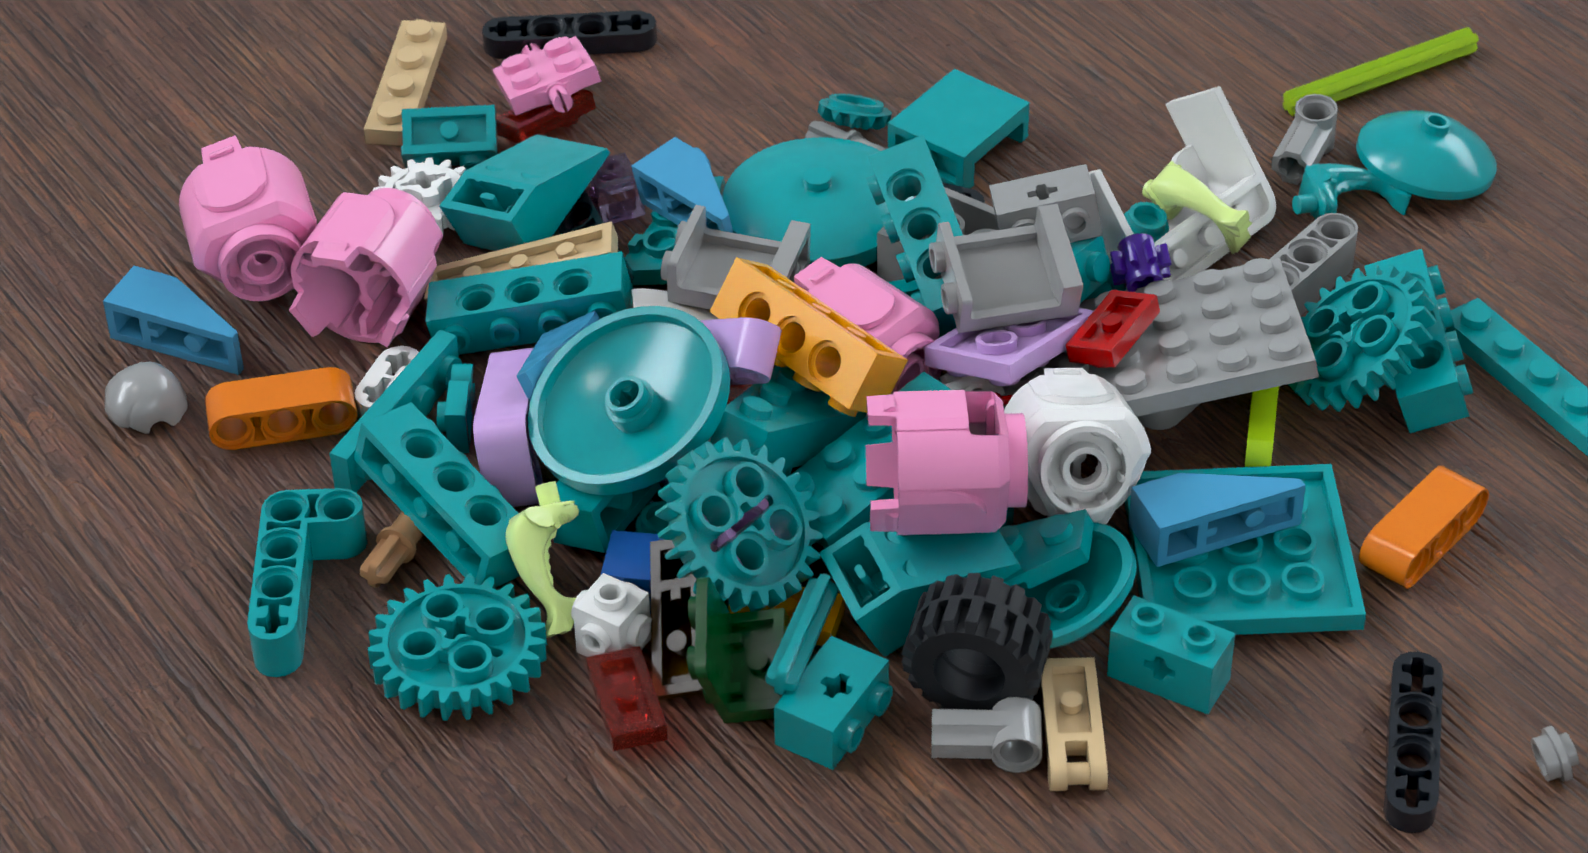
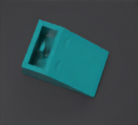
(521, 192)
(888, 572)

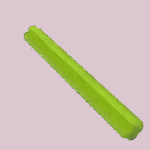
(1387, 68)

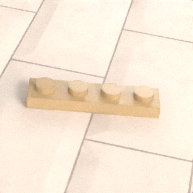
(405, 79)
(567, 246)

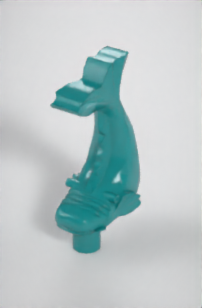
(1326, 181)

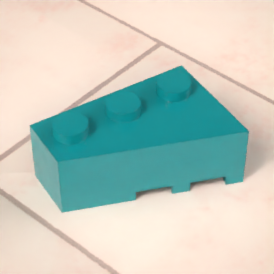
(785, 419)

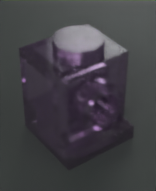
(613, 178)

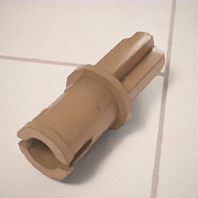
(394, 547)

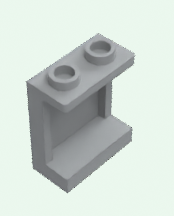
(706, 255)
(1008, 273)

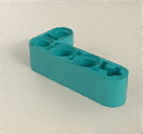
(291, 535)

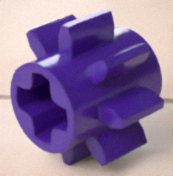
(1139, 262)

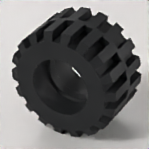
(976, 643)

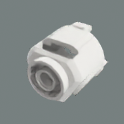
(1065, 420)

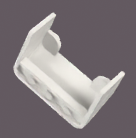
(1222, 161)

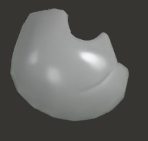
(144, 396)

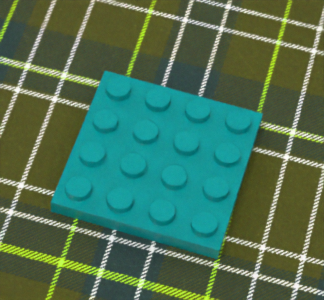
(1272, 582)

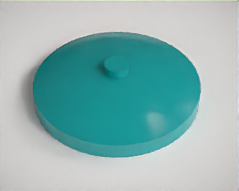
(814, 184)
(628, 399)

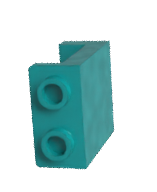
(961, 123)

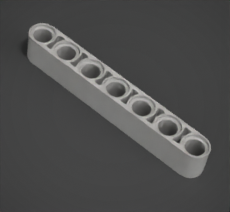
(1310, 262)

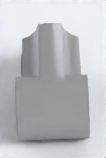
(1307, 138)
(1005, 734)

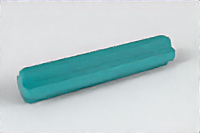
(802, 634)

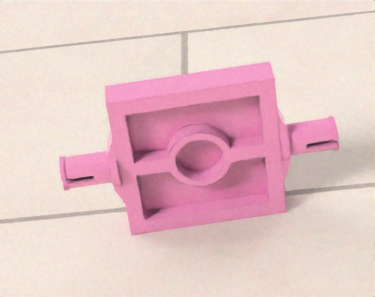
(546, 75)

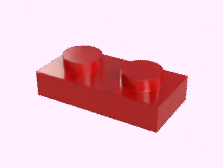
(1112, 328)

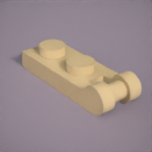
(1073, 723)

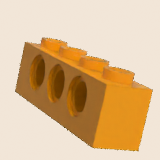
(814, 340)

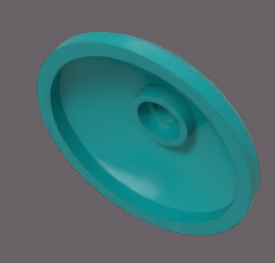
(1426, 155)
(1090, 593)

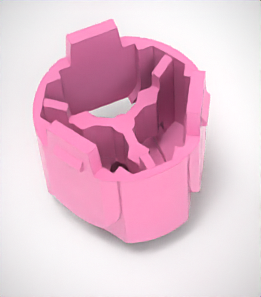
(246, 218)
(365, 266)
(877, 309)
(949, 462)

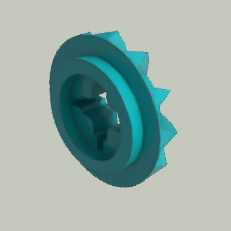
(854, 111)

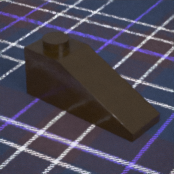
(671, 624)

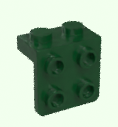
(734, 654)

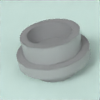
(1554, 754)

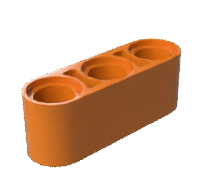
(280, 408)
(1423, 526)

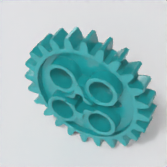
(1364, 336)
(771, 562)
(457, 646)

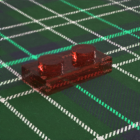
(543, 118)
(626, 698)

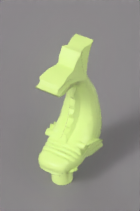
(1179, 189)
(528, 542)

